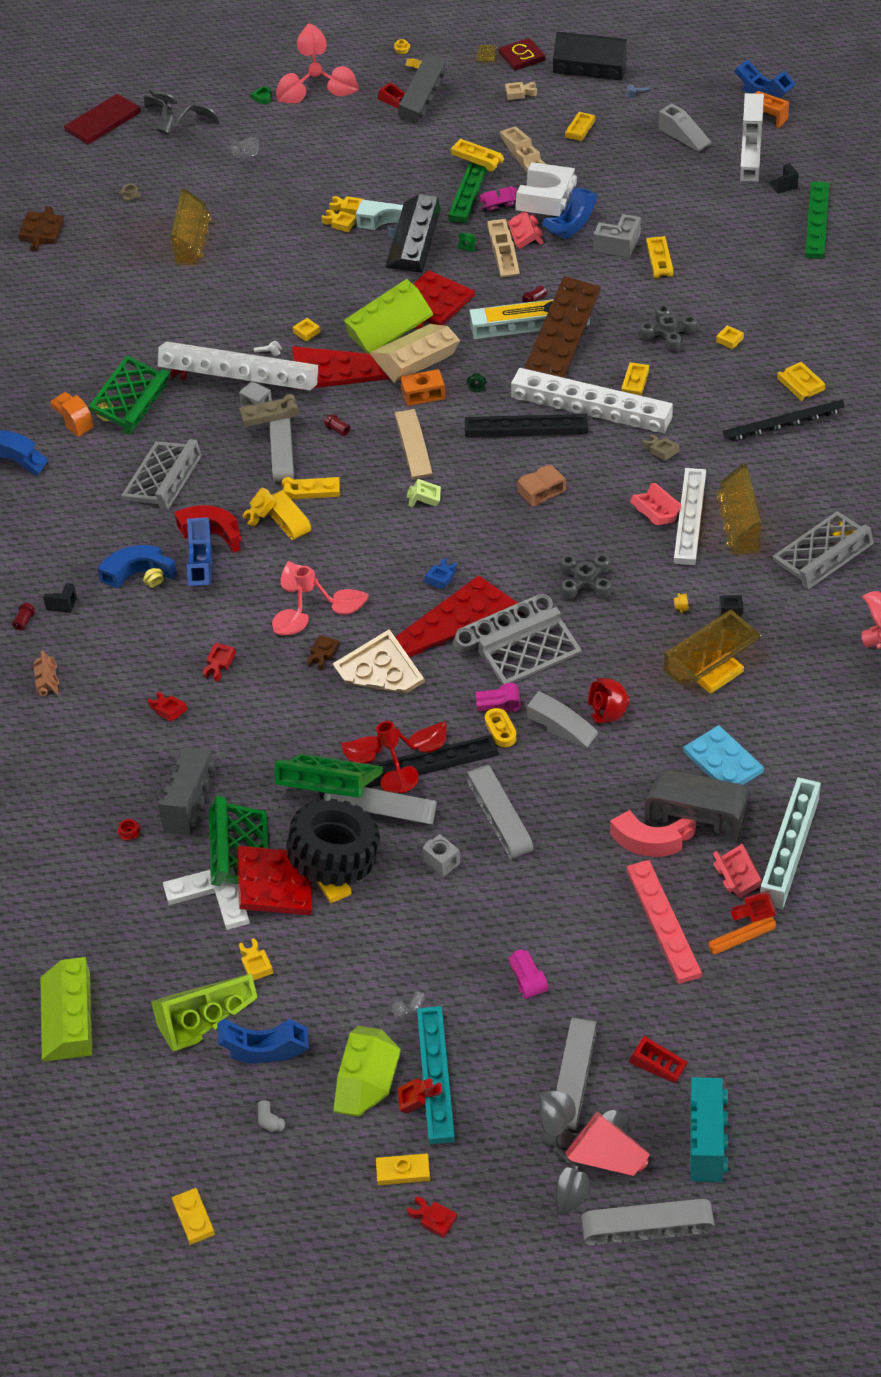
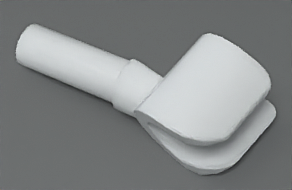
(273, 347)

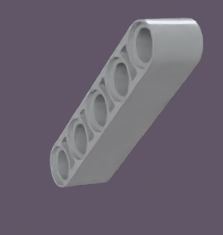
(281, 449)
(491, 623)
(392, 805)
(500, 811)
(577, 1063)
(646, 1221)

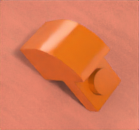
(75, 413)

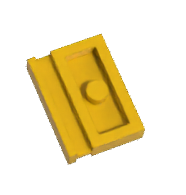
(801, 381)

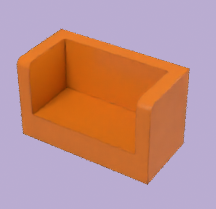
(775, 107)

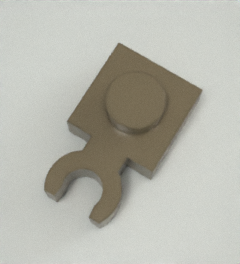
(661, 448)

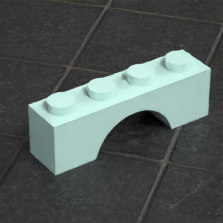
(374, 214)

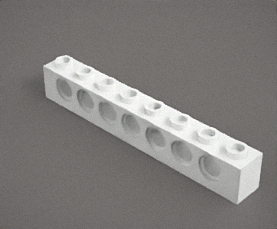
(238, 365)
(592, 400)

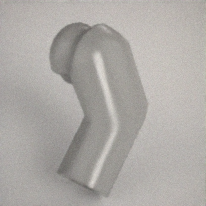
(267, 1119)

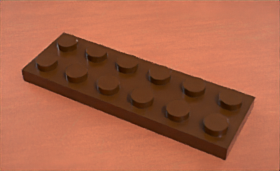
(563, 327)

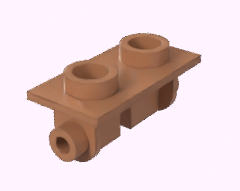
(46, 675)

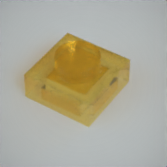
(486, 53)

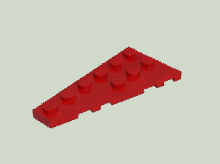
(340, 366)
(464, 607)

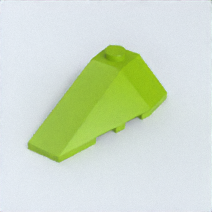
(193, 1012)

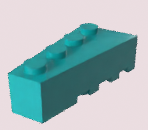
(707, 1130)

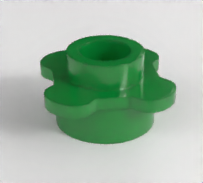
(470, 238)

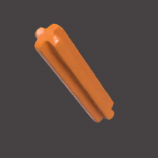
(741, 935)

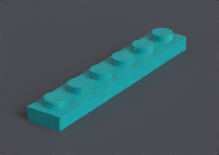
(435, 1067)

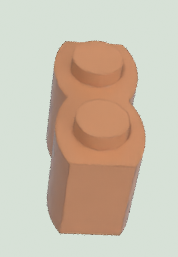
(541, 485)

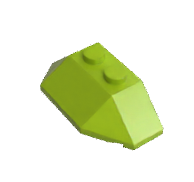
(365, 1071)

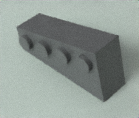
(422, 88)
(186, 791)

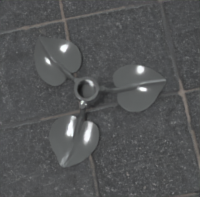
(166, 121)
(555, 1113)

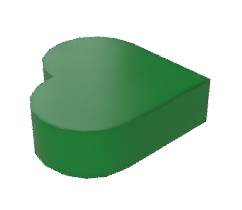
(262, 95)

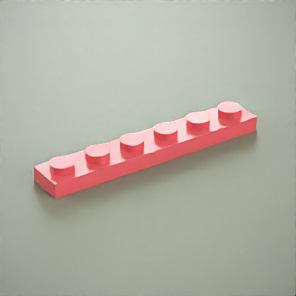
(664, 922)

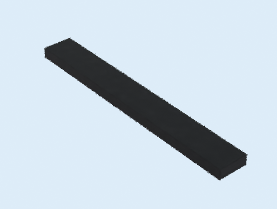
(440, 759)

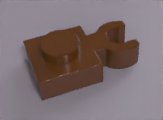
(323, 649)

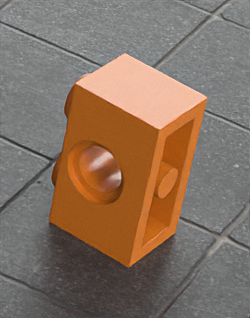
(422, 387)

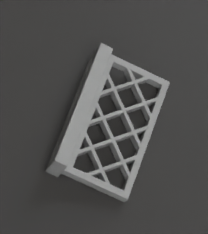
(174, 477)
(832, 557)
(525, 631)

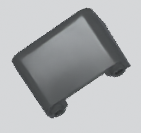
(698, 800)

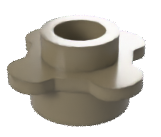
(130, 192)

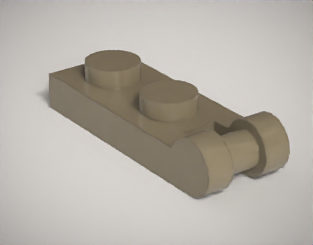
(269, 411)

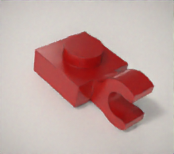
(756, 906)
(413, 1094)

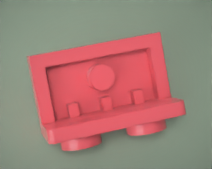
(525, 229)
(657, 505)
(738, 871)

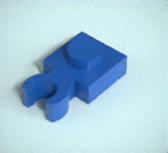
(440, 575)

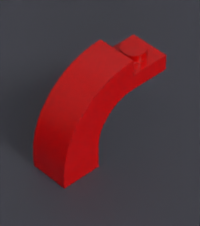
(220, 520)

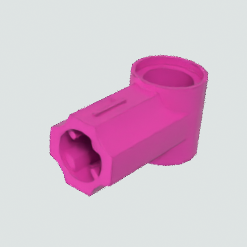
(504, 698)
(529, 979)

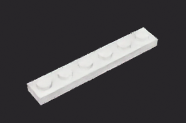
(690, 516)

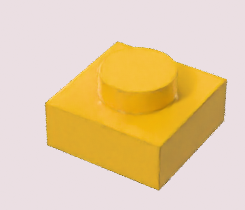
(306, 329)
(730, 337)

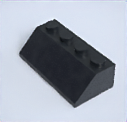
(589, 55)
(414, 233)

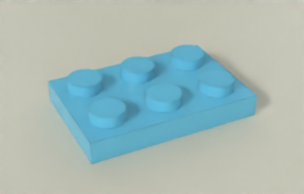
(723, 757)

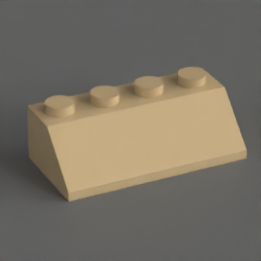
(416, 351)

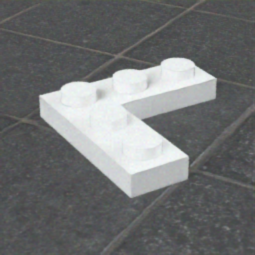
(200, 885)

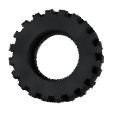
(329, 861)

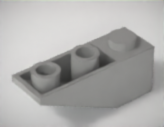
(680, 126)

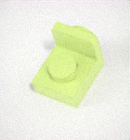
(424, 492)

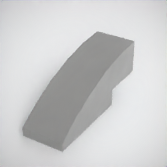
(560, 720)

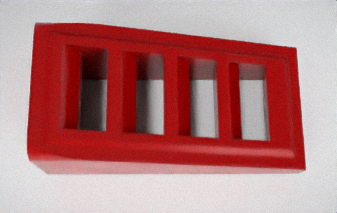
(389, 92)
(654, 1067)

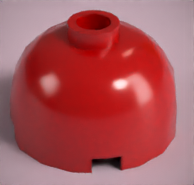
(607, 696)

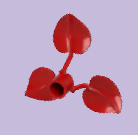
(401, 780)

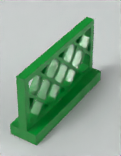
(142, 400)
(325, 774)
(221, 841)

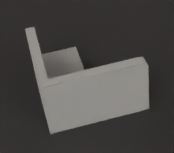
(618, 239)

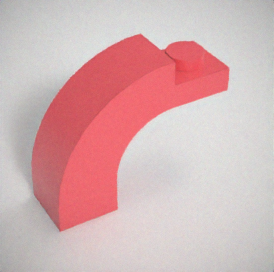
(651, 840)

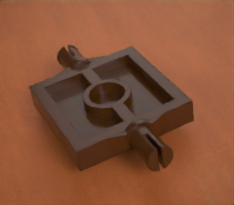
(41, 228)

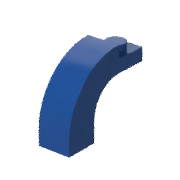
(756, 82)
(574, 216)
(21, 450)
(200, 552)
(131, 560)
(263, 1046)

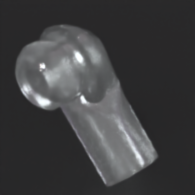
(410, 1009)

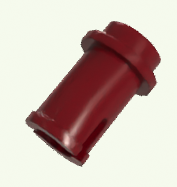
(534, 295)
(332, 422)
(26, 611)

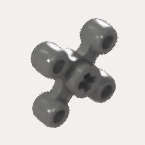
(668, 328)
(585, 576)

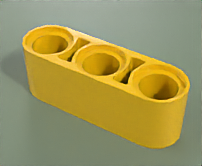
(289, 516)

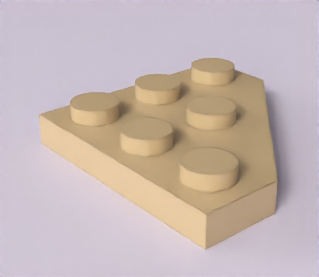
(380, 666)

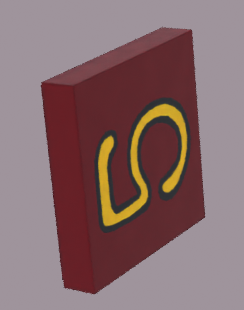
(522, 54)

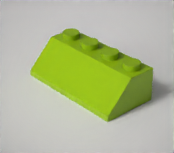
(388, 317)
(66, 1010)

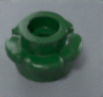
(476, 387)

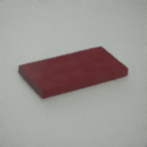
(102, 119)

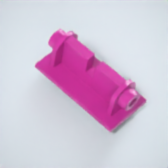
(506, 197)

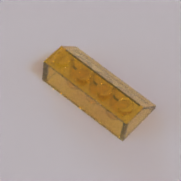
(189, 229)
(740, 512)
(709, 648)

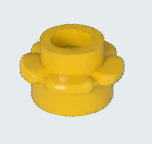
(401, 46)
(681, 603)

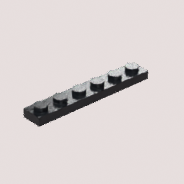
(791, 418)
(526, 425)

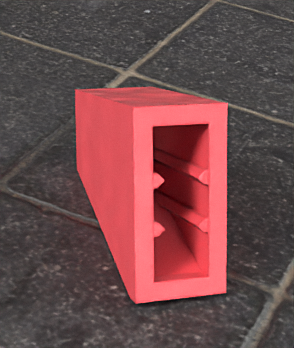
(607, 1147)

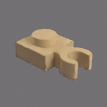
(518, 90)

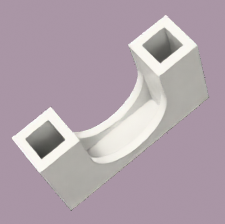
(751, 137)
(546, 189)

